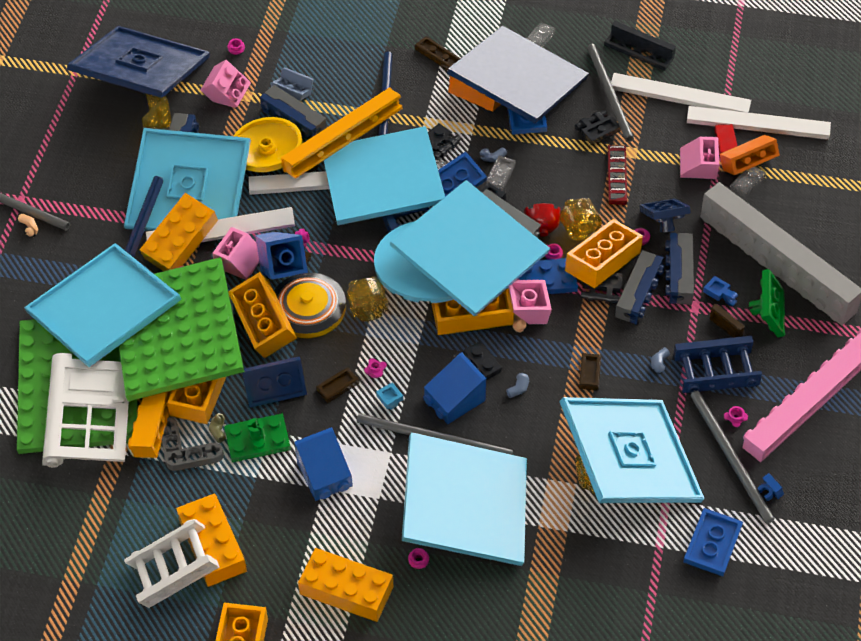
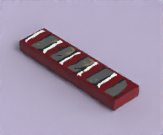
(617, 175)

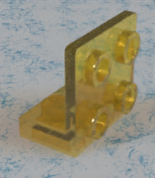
(159, 113)

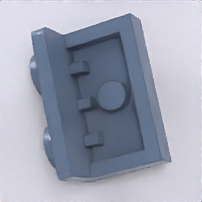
(294, 84)

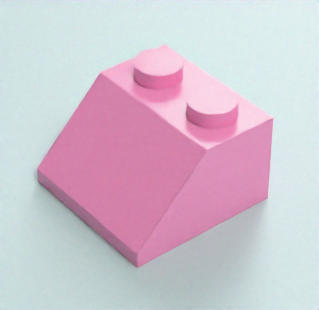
(530, 301)

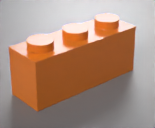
(466, 92)
(749, 154)

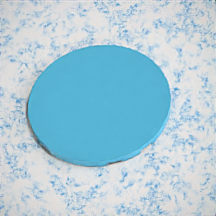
(403, 277)

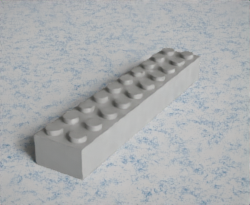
(781, 253)

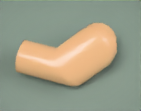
(30, 222)
(518, 324)

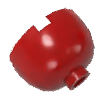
(546, 216)

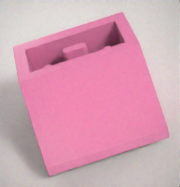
(225, 85)
(700, 158)
(238, 253)

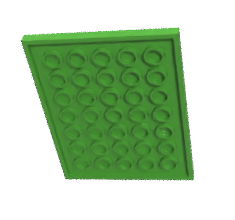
(187, 342)
(35, 363)

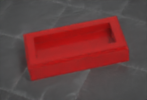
(726, 137)

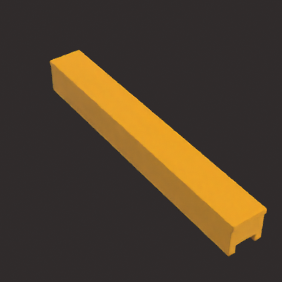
(341, 133)

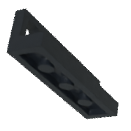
(643, 43)

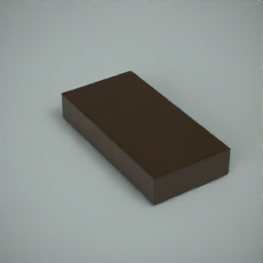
(726, 321)
(590, 371)
(337, 385)

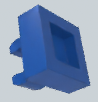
(772, 486)

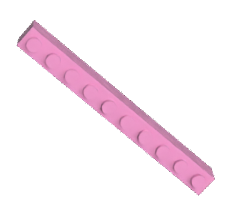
(804, 401)

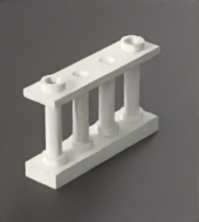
(186, 573)

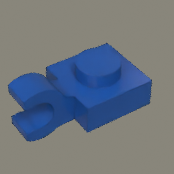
(719, 289)

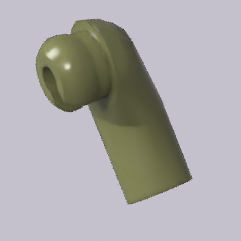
(216, 426)

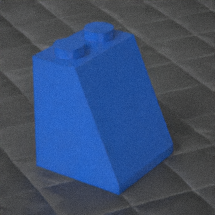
(281, 254)
(456, 389)
(323, 464)

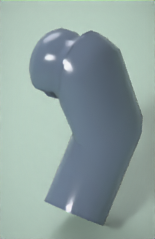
(492, 157)
(657, 360)
(520, 387)

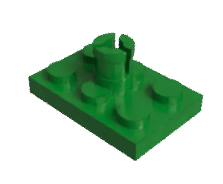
(771, 303)
(257, 437)

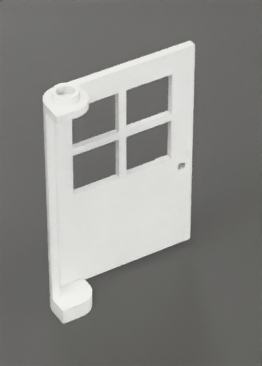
(84, 386)

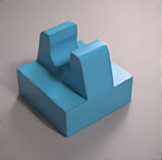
(389, 396)

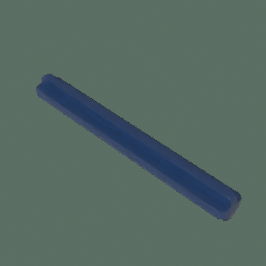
(144, 215)

